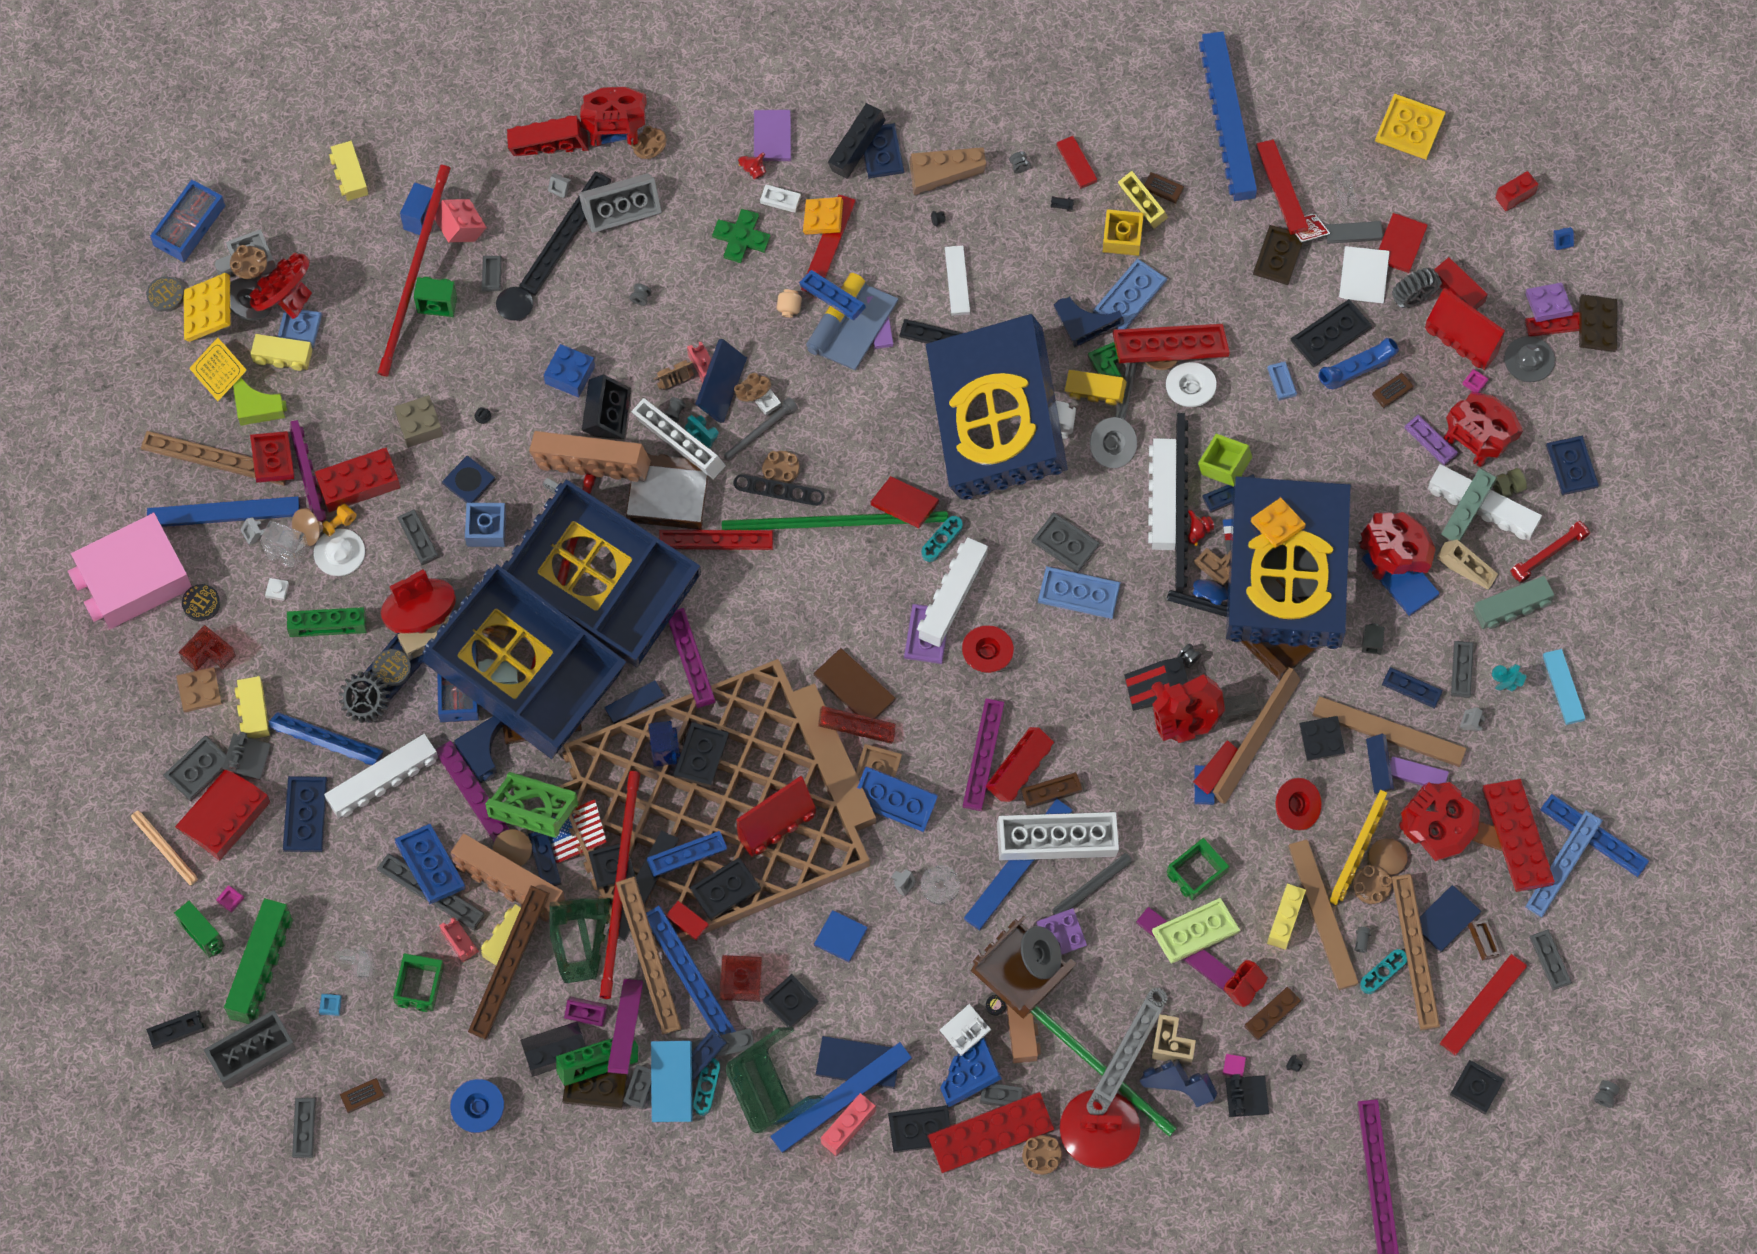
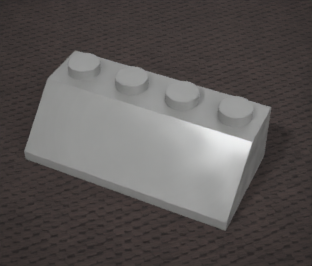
(620, 202)

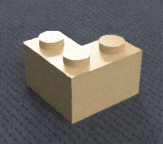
(1169, 1046)

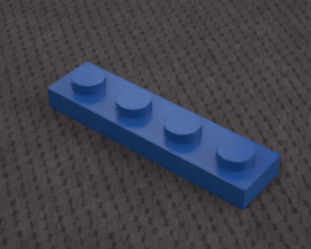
(832, 295)
(686, 853)

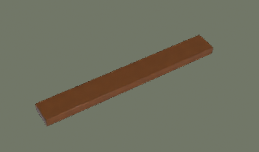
(508, 962)

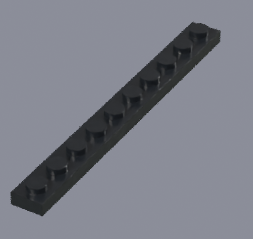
(1181, 511)

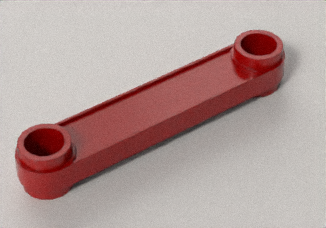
(1577, 531)

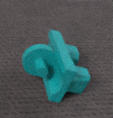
(696, 427)
(1508, 677)

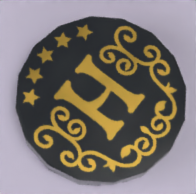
(201, 602)

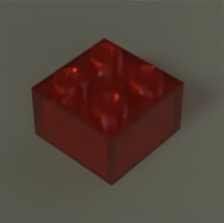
(741, 978)

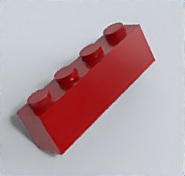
(1019, 764)

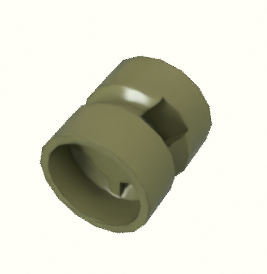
(1510, 483)

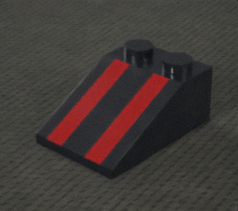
(1140, 681)

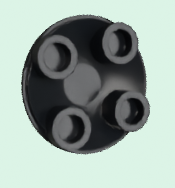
(514, 303)

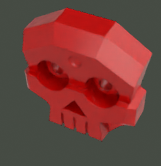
(613, 112)
(1483, 426)
(1397, 544)
(1187, 708)
(1452, 830)

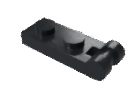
(175, 1029)

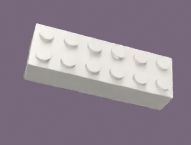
(1057, 836)

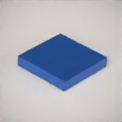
(840, 936)

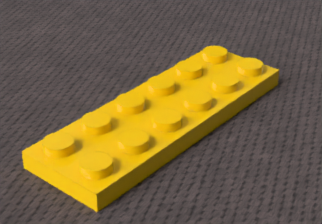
(1361, 845)

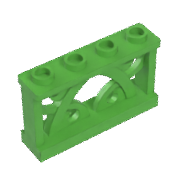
(531, 820)

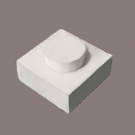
(768, 402)
(277, 589)

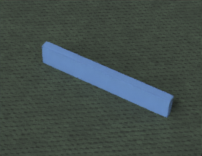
(1565, 862)

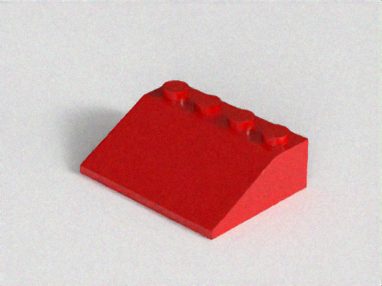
(1465, 329)
(223, 813)
(775, 817)

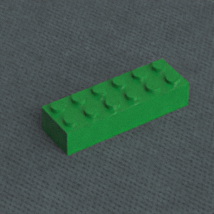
(258, 961)

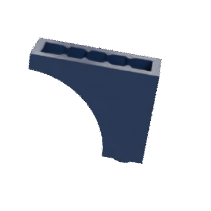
(1083, 325)
(476, 748)

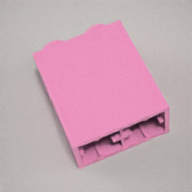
(129, 572)

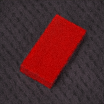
(687, 920)

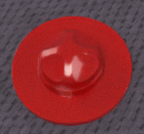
(987, 649)
(1298, 804)

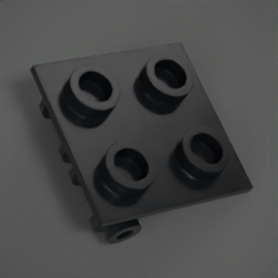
(1247, 1096)

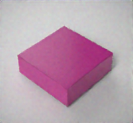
(1475, 381)
(230, 898)
(1234, 1065)

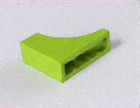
(257, 406)

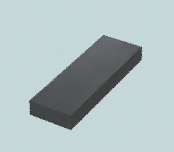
(1354, 232)
(417, 537)
(1462, 669)
(1550, 959)
(304, 1128)

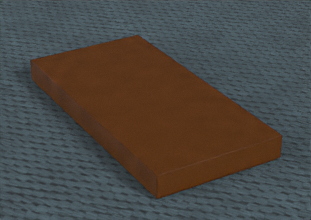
(854, 685)

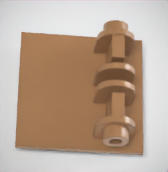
(681, 368)

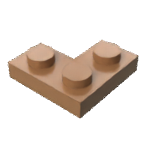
(1213, 566)

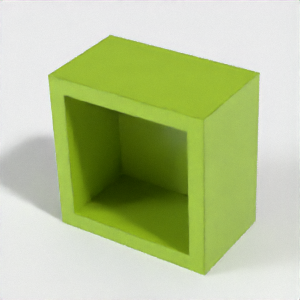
(1225, 459)

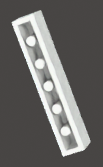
(678, 438)
(1163, 494)
(1495, 508)
(953, 592)
(381, 776)

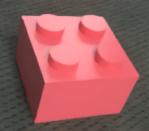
(459, 220)

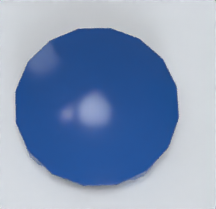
(1210, 590)

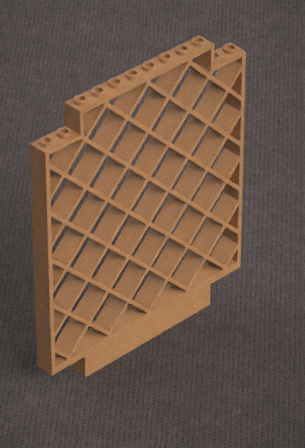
(827, 755)

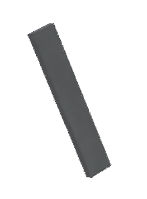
(451, 905)

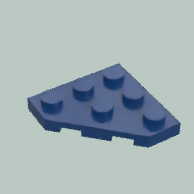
(970, 1073)

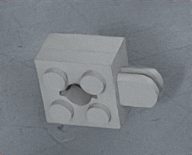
(253, 239)

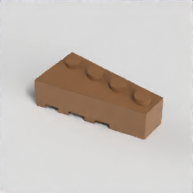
(944, 167)

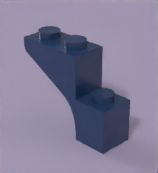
(1173, 1077)

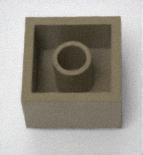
(418, 421)

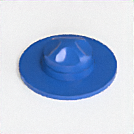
(477, 1106)

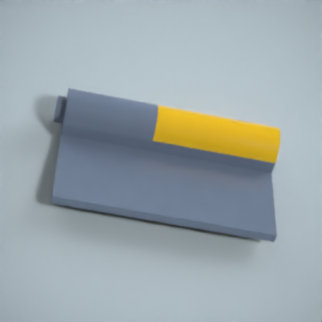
(849, 340)

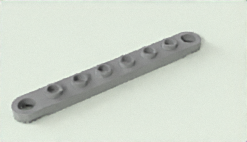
(1127, 1052)

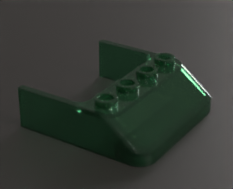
(760, 1088)

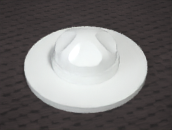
(1191, 384)
(339, 553)

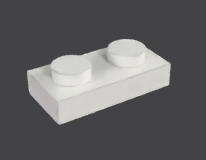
(780, 198)

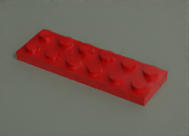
(1171, 343)
(1518, 835)
(990, 1132)

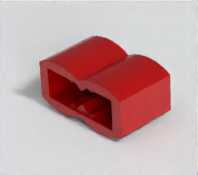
(1245, 983)

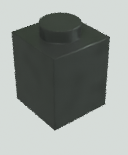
(1373, 639)

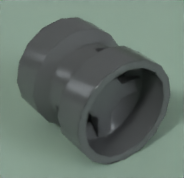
(1606, 1094)

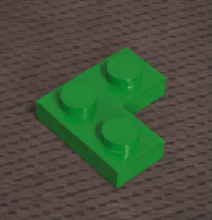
(1104, 359)

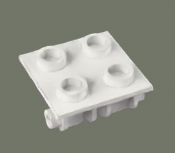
(965, 1029)

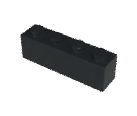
(856, 141)

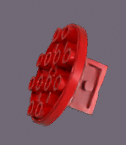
(284, 286)
(417, 604)
(1099, 1139)

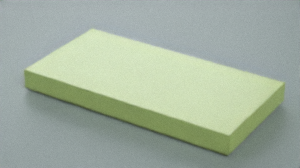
(1195, 930)

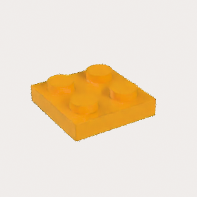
(823, 215)
(1278, 522)

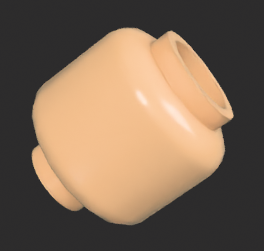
(789, 303)

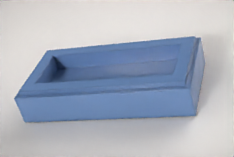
(1282, 381)

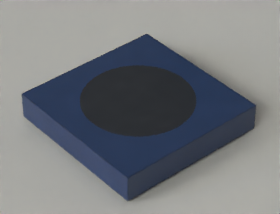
(468, 480)

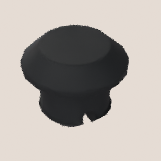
(937, 218)
(482, 415)
(1294, 1063)

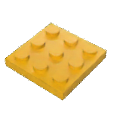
(1410, 126)
(207, 307)

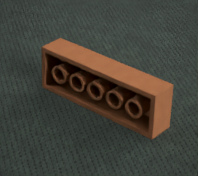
(590, 456)
(500, 873)

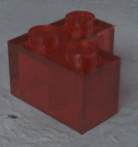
(206, 646)

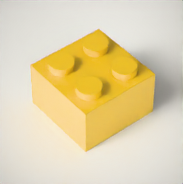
(1122, 232)

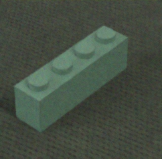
(1469, 505)
(1513, 602)

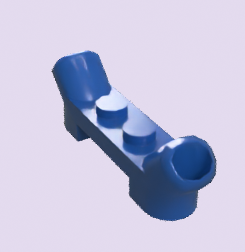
(1375, 357)

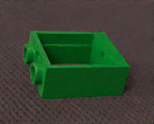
(1210, 855)
(199, 929)
(422, 963)

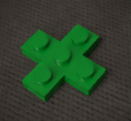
(741, 236)

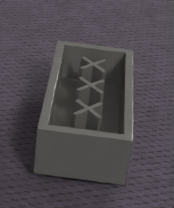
(249, 1049)

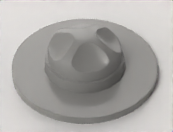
(1113, 442)

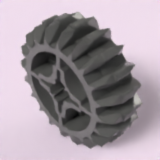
(1416, 287)
(376, 686)

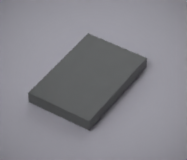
(1065, 542)
(197, 768)

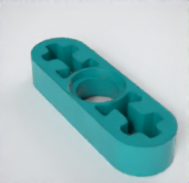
(929, 544)
(1390, 958)
(708, 1101)

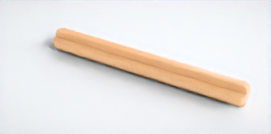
(164, 847)

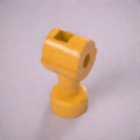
(344, 515)

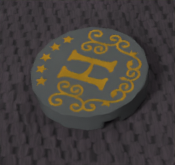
(165, 294)
(392, 667)

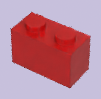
(1516, 191)

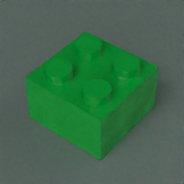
(435, 297)

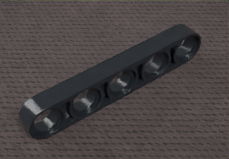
(788, 489)

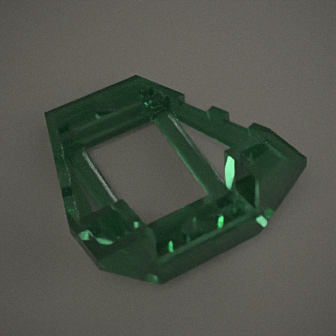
(578, 910)

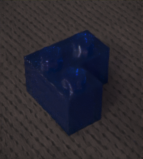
(664, 743)

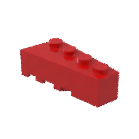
(548, 137)

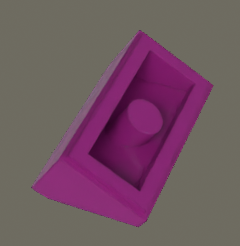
(585, 1011)

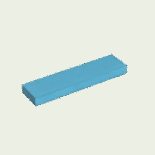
(1563, 687)

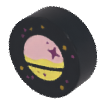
(995, 1005)

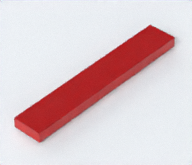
(1282, 187)
(830, 241)
(718, 539)
(1483, 1004)

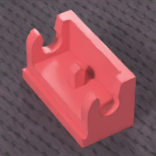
(700, 359)
(458, 939)

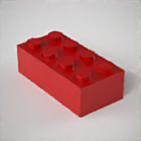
(357, 479)

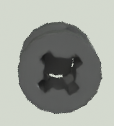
(1019, 162)
(640, 294)
(1189, 655)

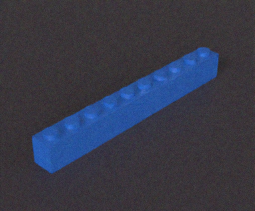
(1228, 116)

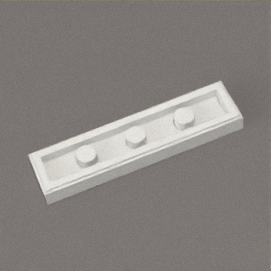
(957, 280)

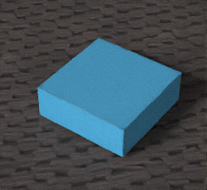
(330, 1004)

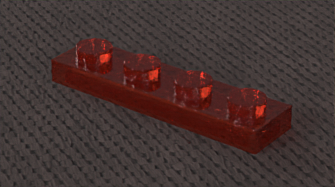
(856, 724)

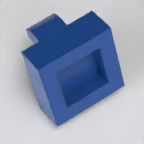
(1563, 238)

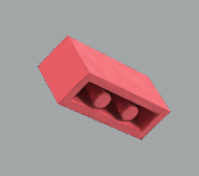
(848, 1124)

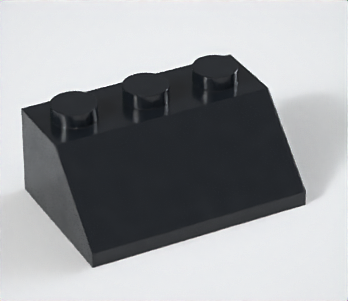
(606, 408)
(544, 1047)

